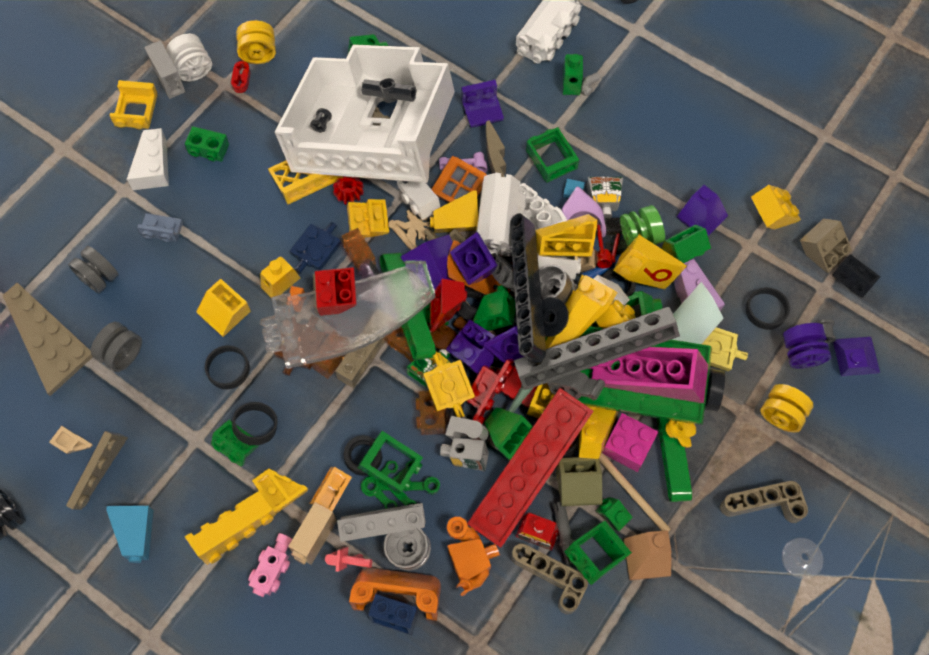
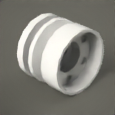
(189, 57)

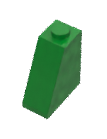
(507, 430)

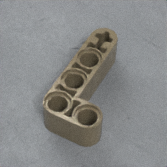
(761, 501)
(547, 574)

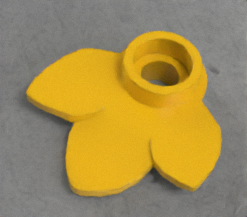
(681, 431)

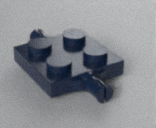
(315, 247)

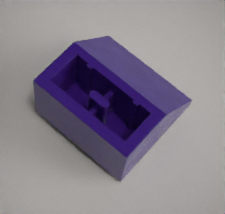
(470, 347)

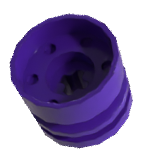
(806, 345)

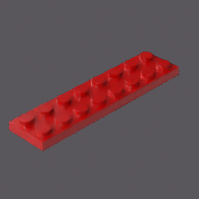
(530, 467)

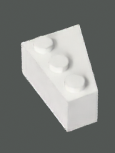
(150, 162)

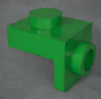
(614, 512)

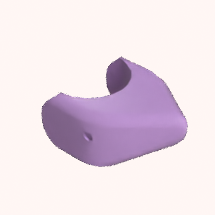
(582, 204)

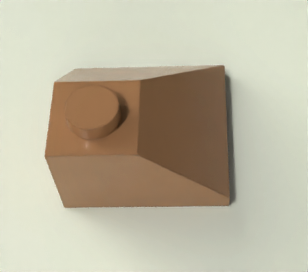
(649, 555)

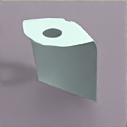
(697, 316)

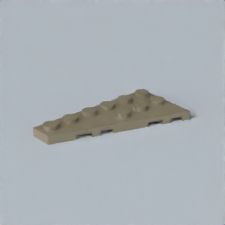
(50, 344)

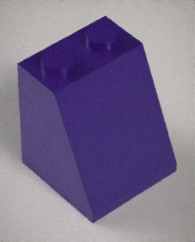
(435, 254)

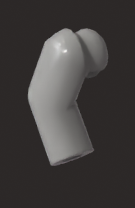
(585, 87)

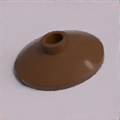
(443, 336)

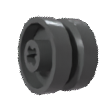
(93, 269)
(116, 346)

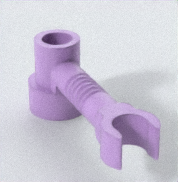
(477, 162)

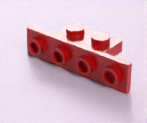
(486, 386)

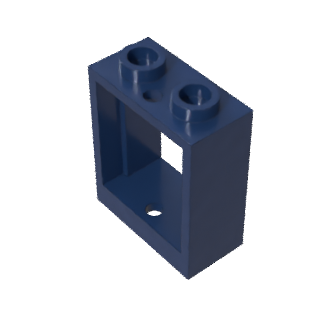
(388, 611)

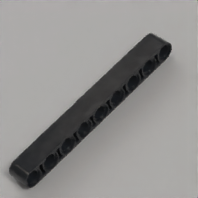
(527, 289)

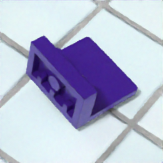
(481, 103)

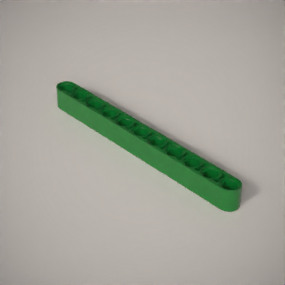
(673, 456)

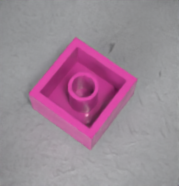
(630, 442)

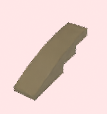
(495, 150)

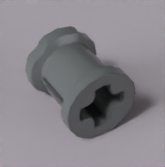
(828, 327)

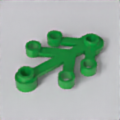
(415, 486)

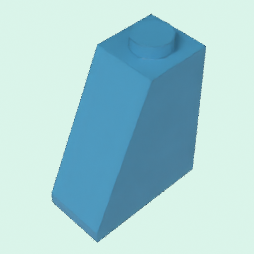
(132, 530)

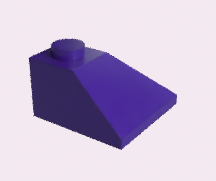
(703, 210)
(505, 345)
(856, 356)

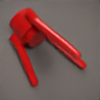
(604, 257)

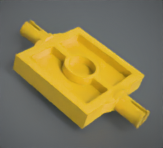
(448, 385)

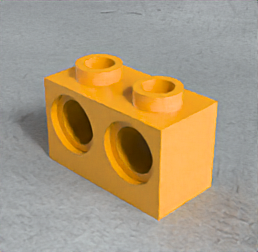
(331, 488)

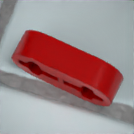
(244, 77)

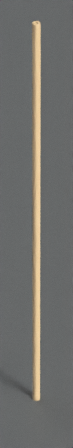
(603, 459)

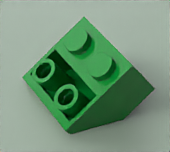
(687, 244)

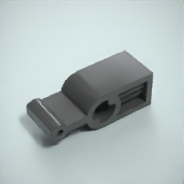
(578, 385)

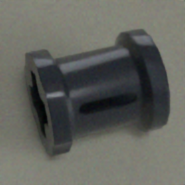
(321, 120)

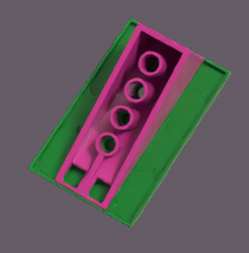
(655, 381)

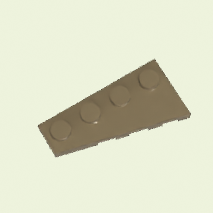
(96, 468)

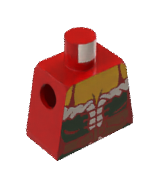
(538, 531)

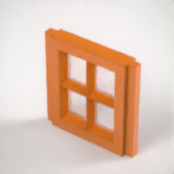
(458, 180)

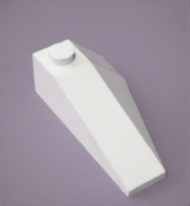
(540, 210)

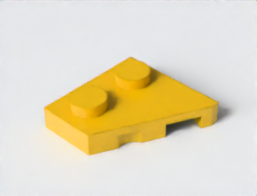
(278, 489)

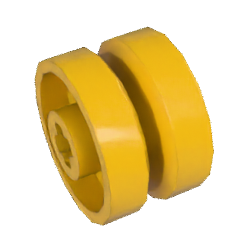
(256, 42)
(787, 408)

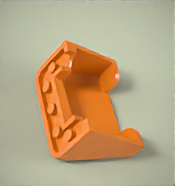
(424, 587)

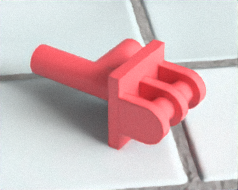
(341, 559)

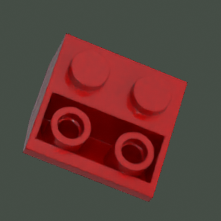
(335, 290)

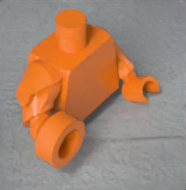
(469, 555)

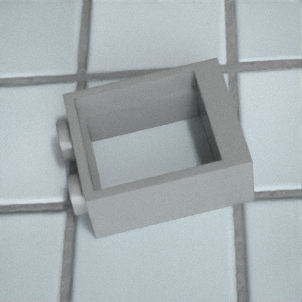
(165, 69)

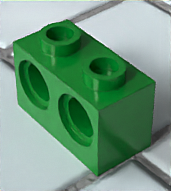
(207, 141)

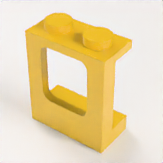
(134, 93)

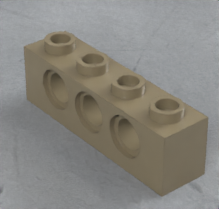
(357, 362)

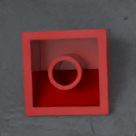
(447, 301)

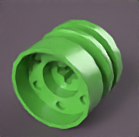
(646, 223)

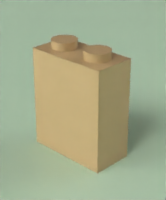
(312, 534)

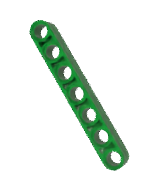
(416, 329)

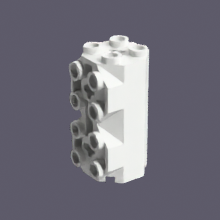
(545, 29)
(498, 205)

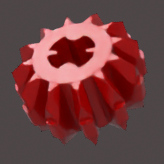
(348, 189)

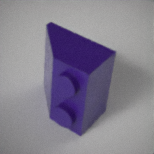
(474, 259)

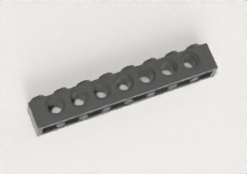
(599, 348)

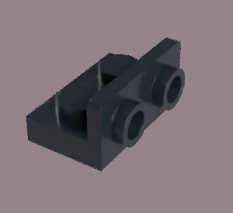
(856, 276)

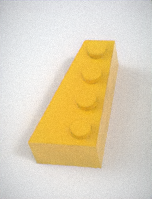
(231, 528)

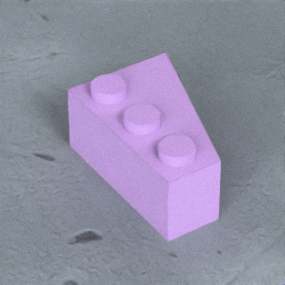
(690, 279)

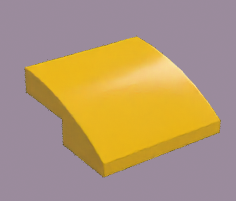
(368, 217)

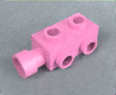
(271, 571)

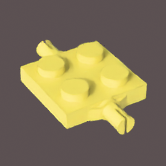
(724, 349)

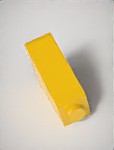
(458, 214)

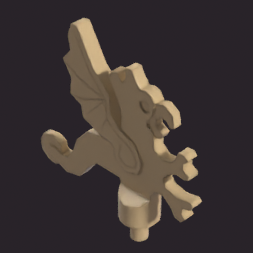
(413, 225)

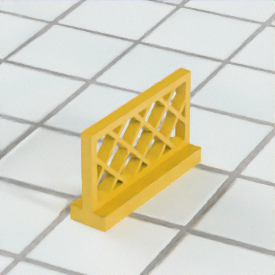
(299, 187)

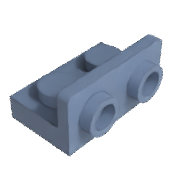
(160, 227)

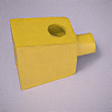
(278, 277)

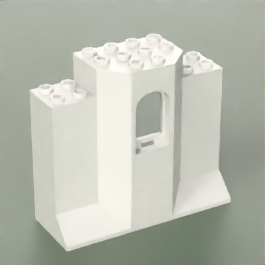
(351, 143)

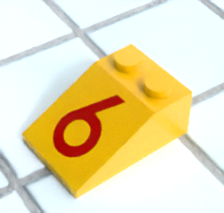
(648, 264)

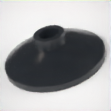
(550, 307)

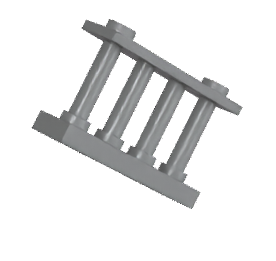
(381, 522)

